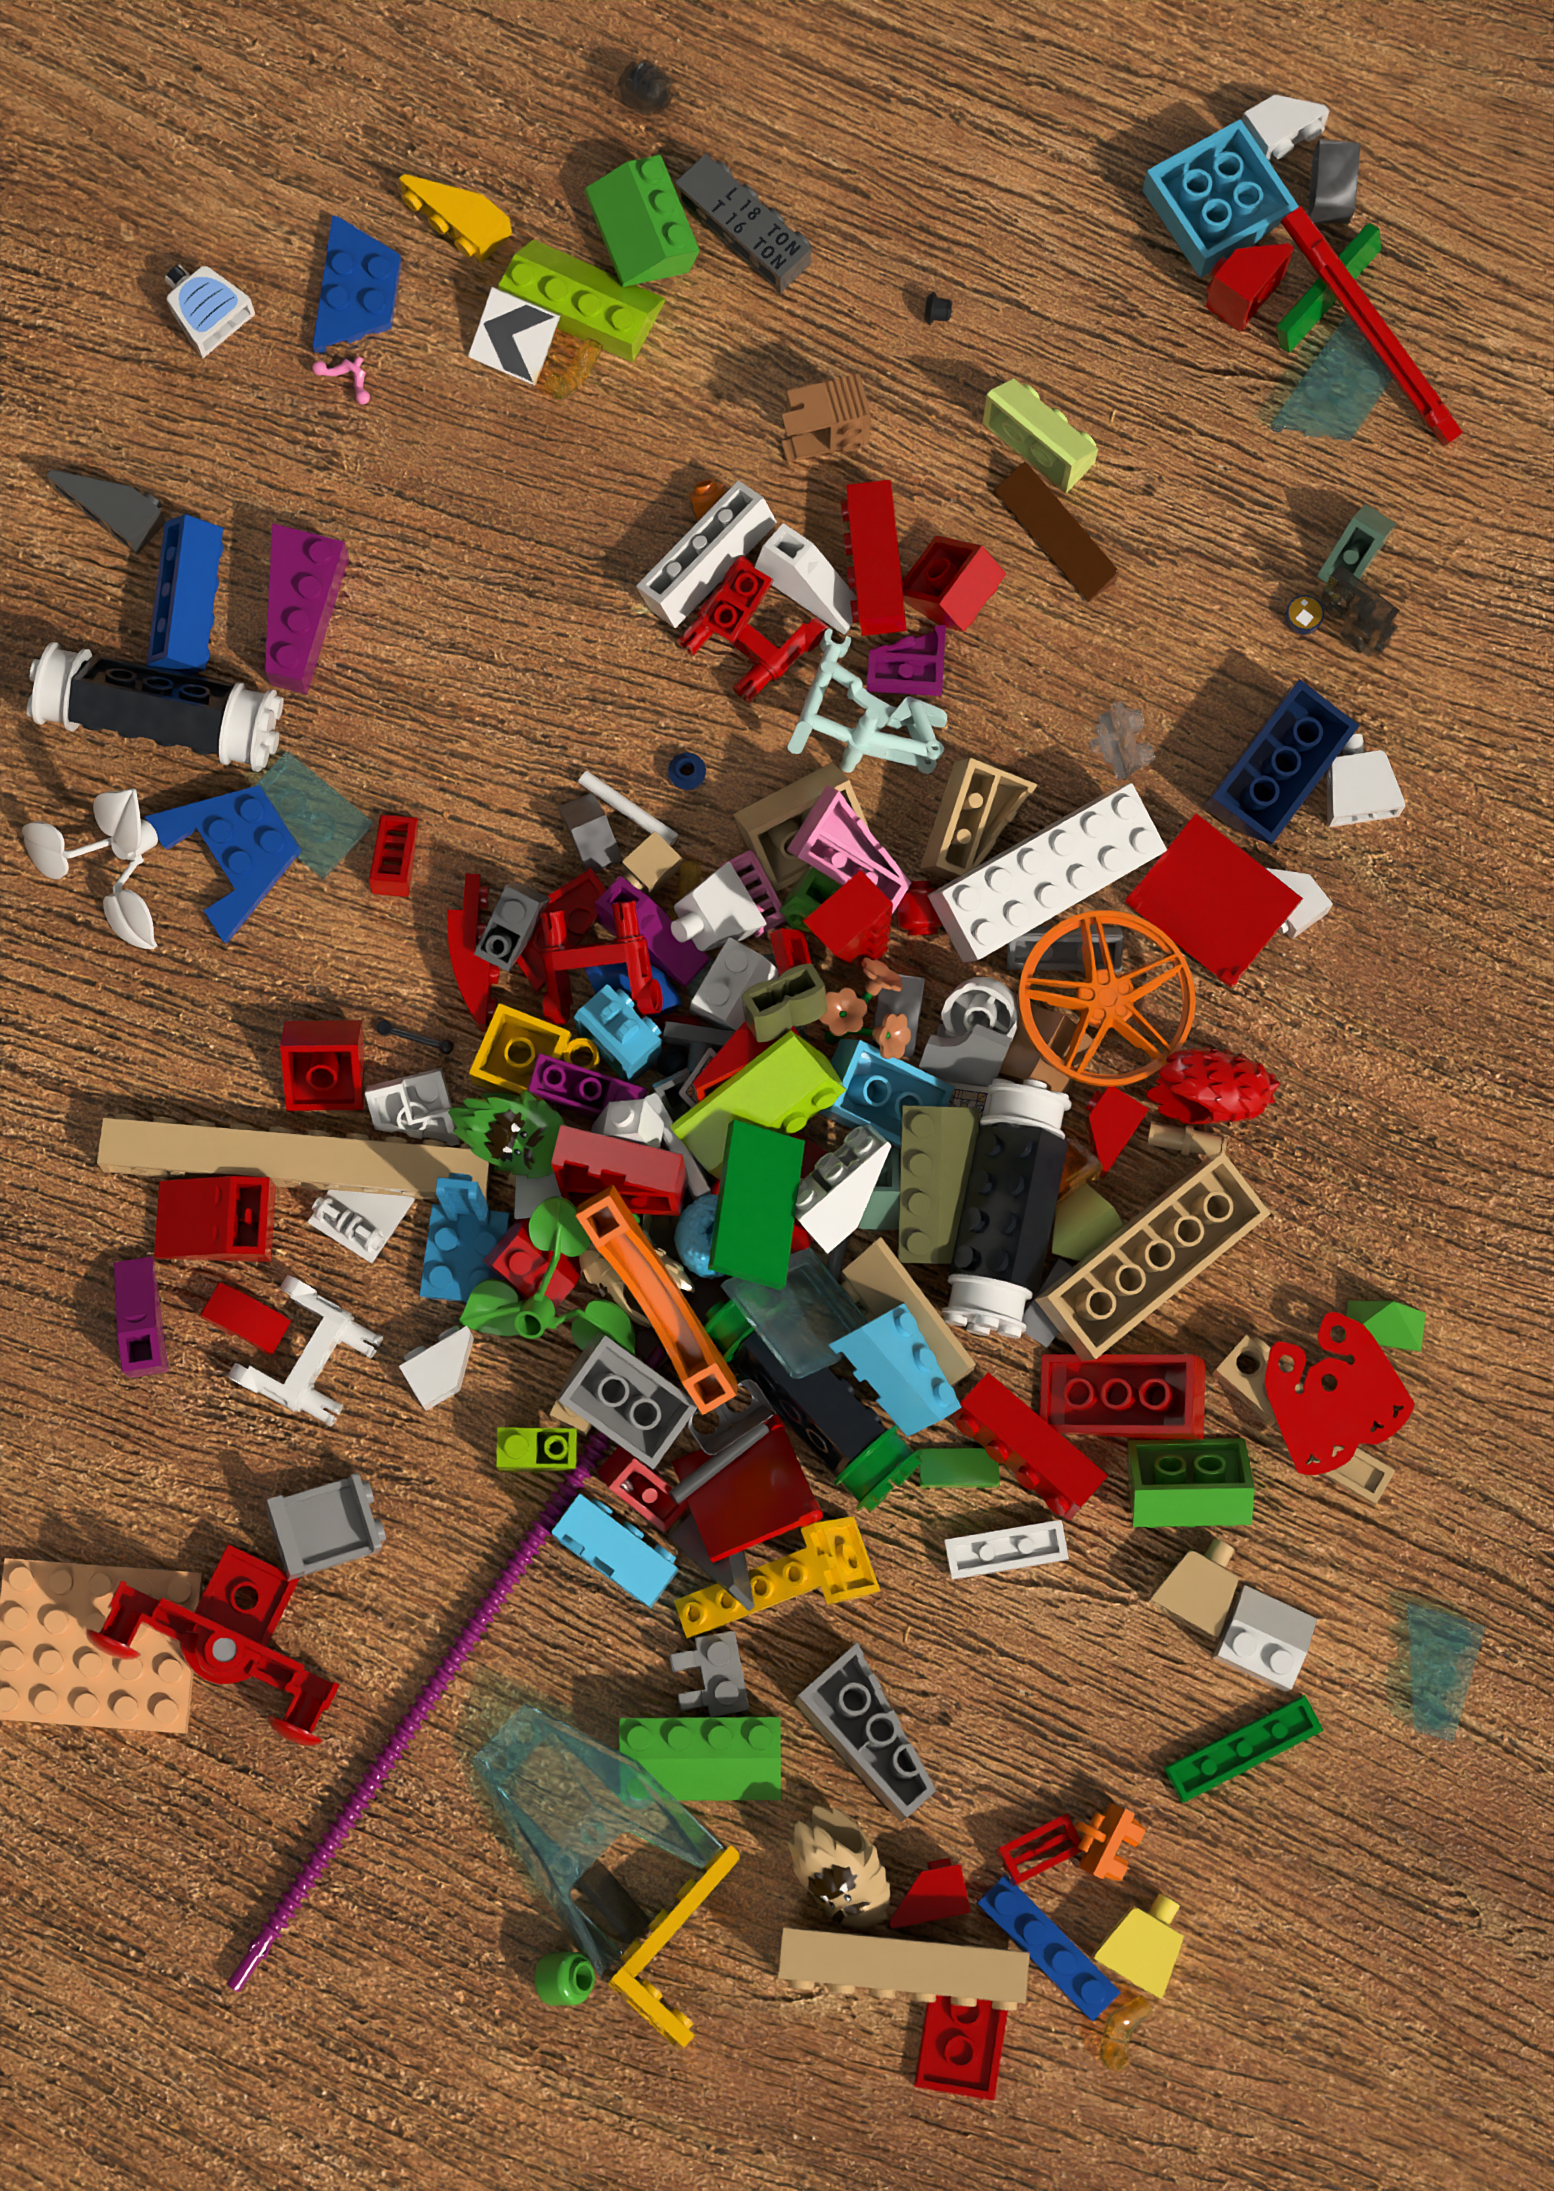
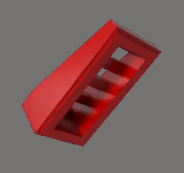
(393, 879)

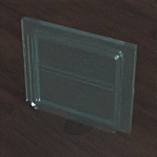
(801, 1316)

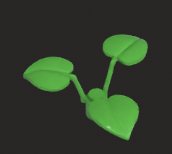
(496, 1304)

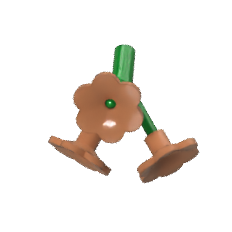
(847, 1010)

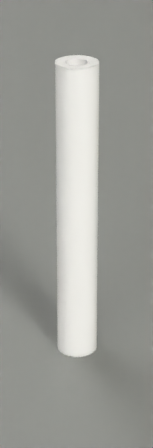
(627, 807)

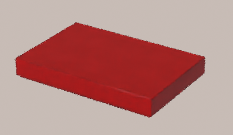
(961, 2048)

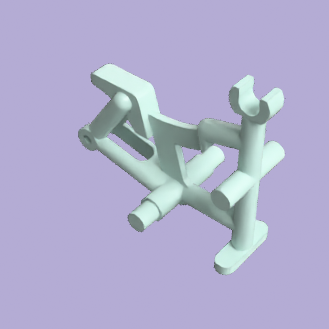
(866, 736)

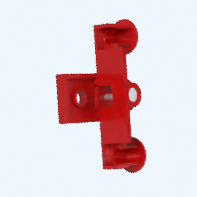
(224, 1640)

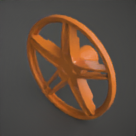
(1106, 998)

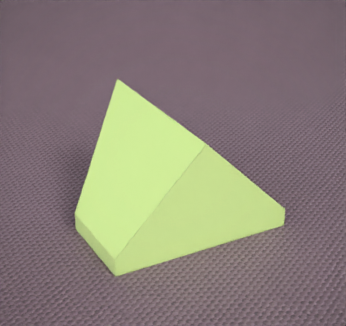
(1083, 1223)

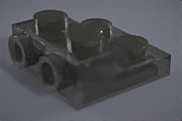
(1366, 612)

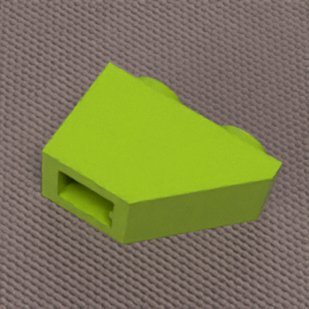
(536, 1449)

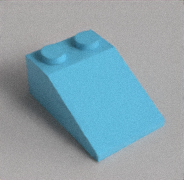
(879, 1089)

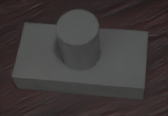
(695, 1038)

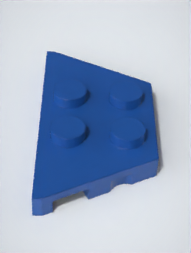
(356, 287)

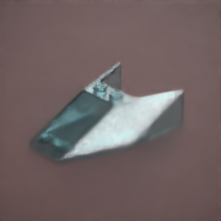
(569, 1802)

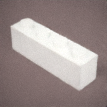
(706, 554)

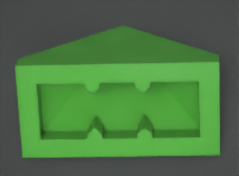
(1389, 1323)

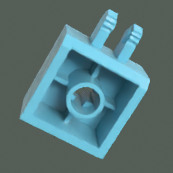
(620, 1035)

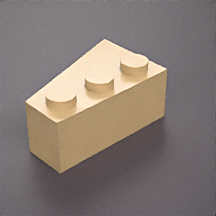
(972, 816)

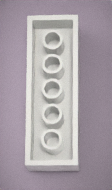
(1047, 873)

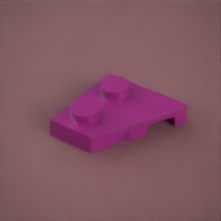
(909, 665)

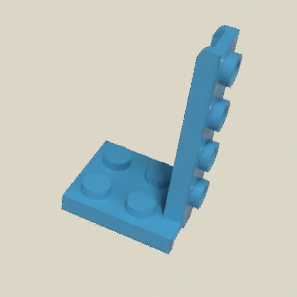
(459, 1240)

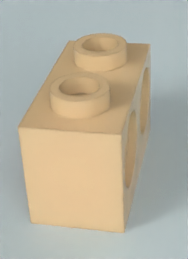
(1251, 1387)

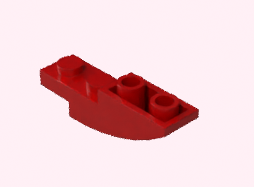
(472, 972)

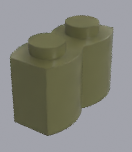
(789, 1001)

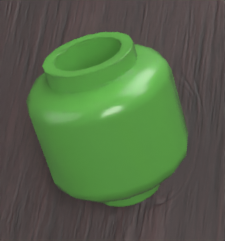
(564, 1978)

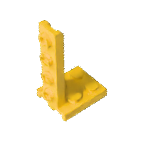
(832, 1561)
(645, 1997)

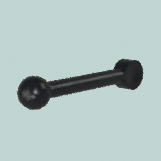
(386, 1029)

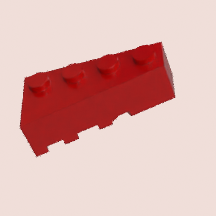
(854, 921)

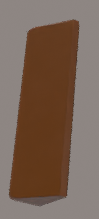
(1057, 532)

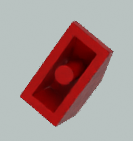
(1112, 1124)
(641, 1488)
(933, 1895)

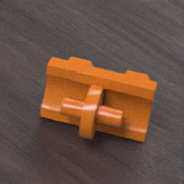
(1103, 1839)

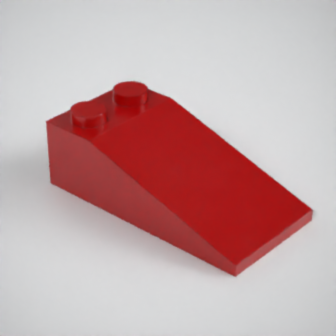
(1124, 1395)

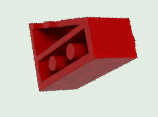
(643, 1175)

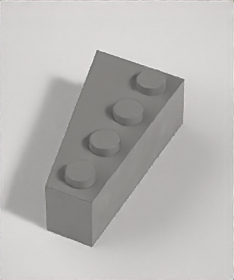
(866, 1732)

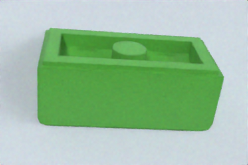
(958, 1468)

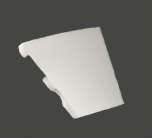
(413, 1106)

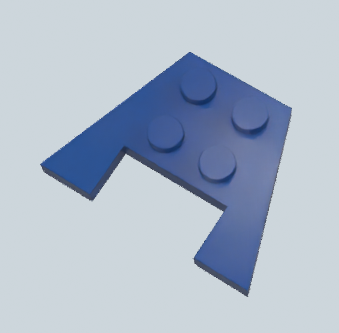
(245, 840)

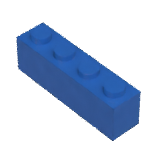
(185, 595)

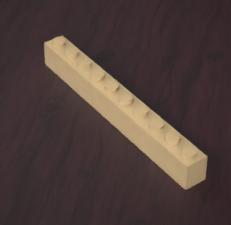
(287, 1158)

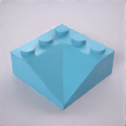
(1218, 196)

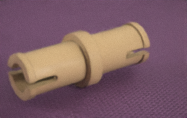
(1186, 1139)

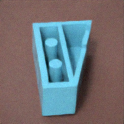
(900, 1369)
(616, 1550)

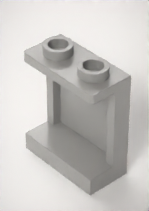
(325, 1526)

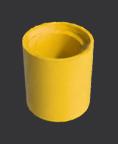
(583, 1045)

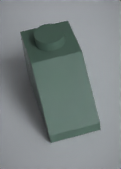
(1359, 543)
(884, 1202)

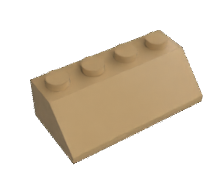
(883, 1284)

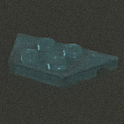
(1336, 389)

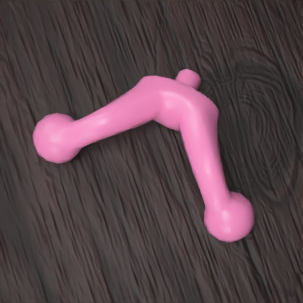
(362, 396)

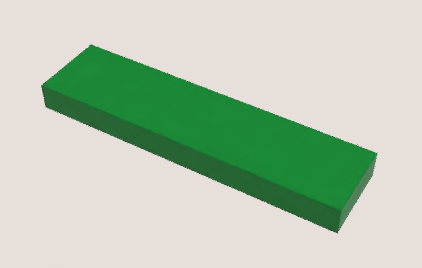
(1318, 297)
(1243, 1749)

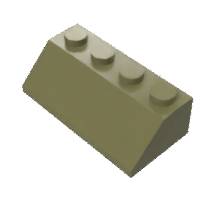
(934, 1177)

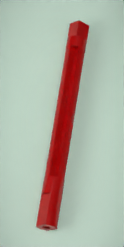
(1371, 325)

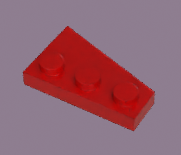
(580, 916)

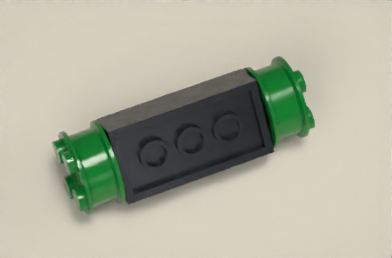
(819, 1412)

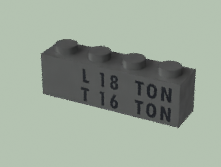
(744, 222)

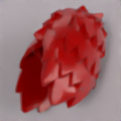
(1212, 1087)

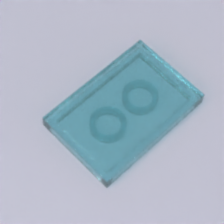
(314, 813)

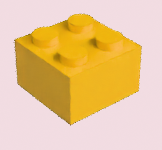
(511, 1049)

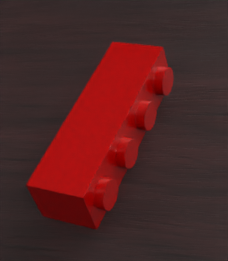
(875, 558)
(1028, 1447)

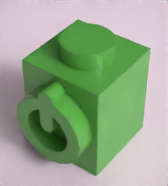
(806, 897)

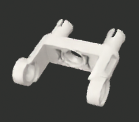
(298, 1390)

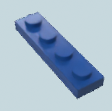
(1049, 1948)

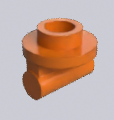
(705, 496)

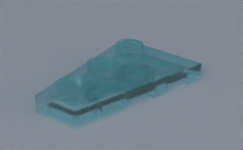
(1441, 1668)

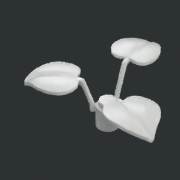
(118, 817)

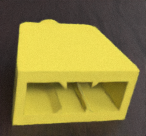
(1143, 1946)

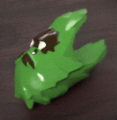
(510, 1131)

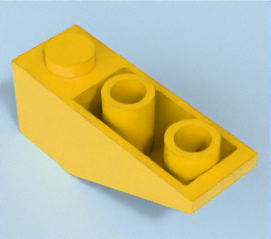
(464, 215)

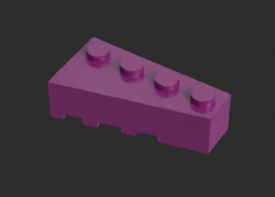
(301, 600)

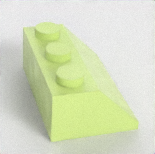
(1039, 434)

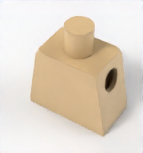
(1199, 1589)

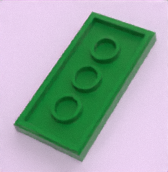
(756, 1205)

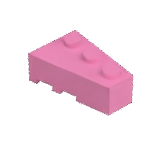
(841, 846)

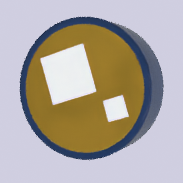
(1304, 614)

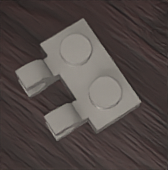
(721, 1675)

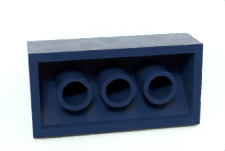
(1281, 764)

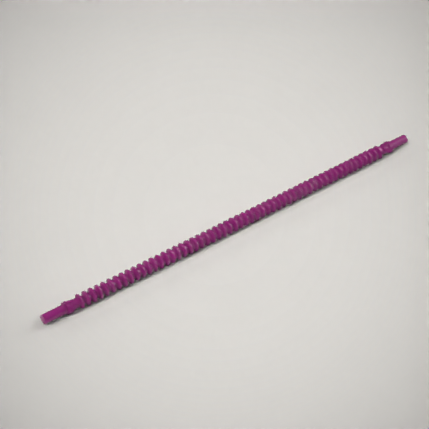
(262, 1943)

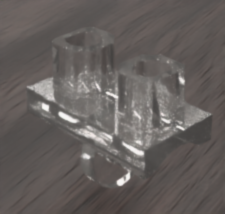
(1118, 743)

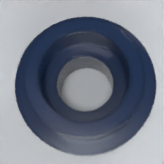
(687, 782)

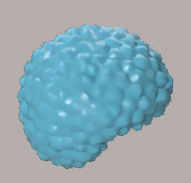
(695, 1234)

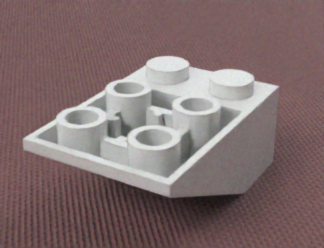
(840, 1186)

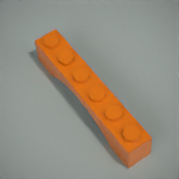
(679, 1329)

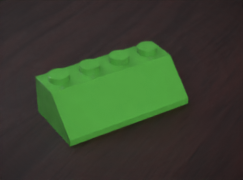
(708, 1755)

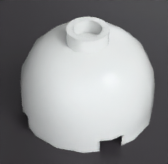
(981, 1003)

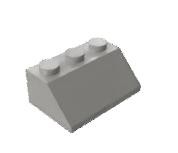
(626, 1400)

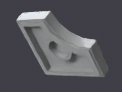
(966, 1059)

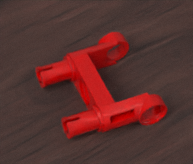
(768, 660)
(627, 947)

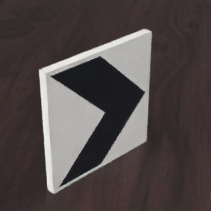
(514, 336)

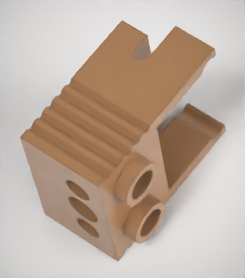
(828, 416)

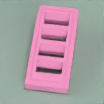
(750, 860)

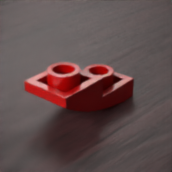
(737, 601)
(245, 1318)

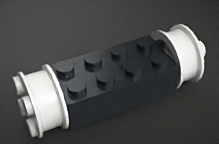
(154, 705)
(1007, 1208)

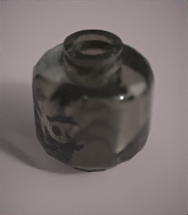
(645, 87)

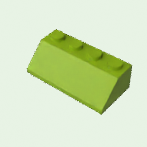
(585, 297)
(771, 1092)

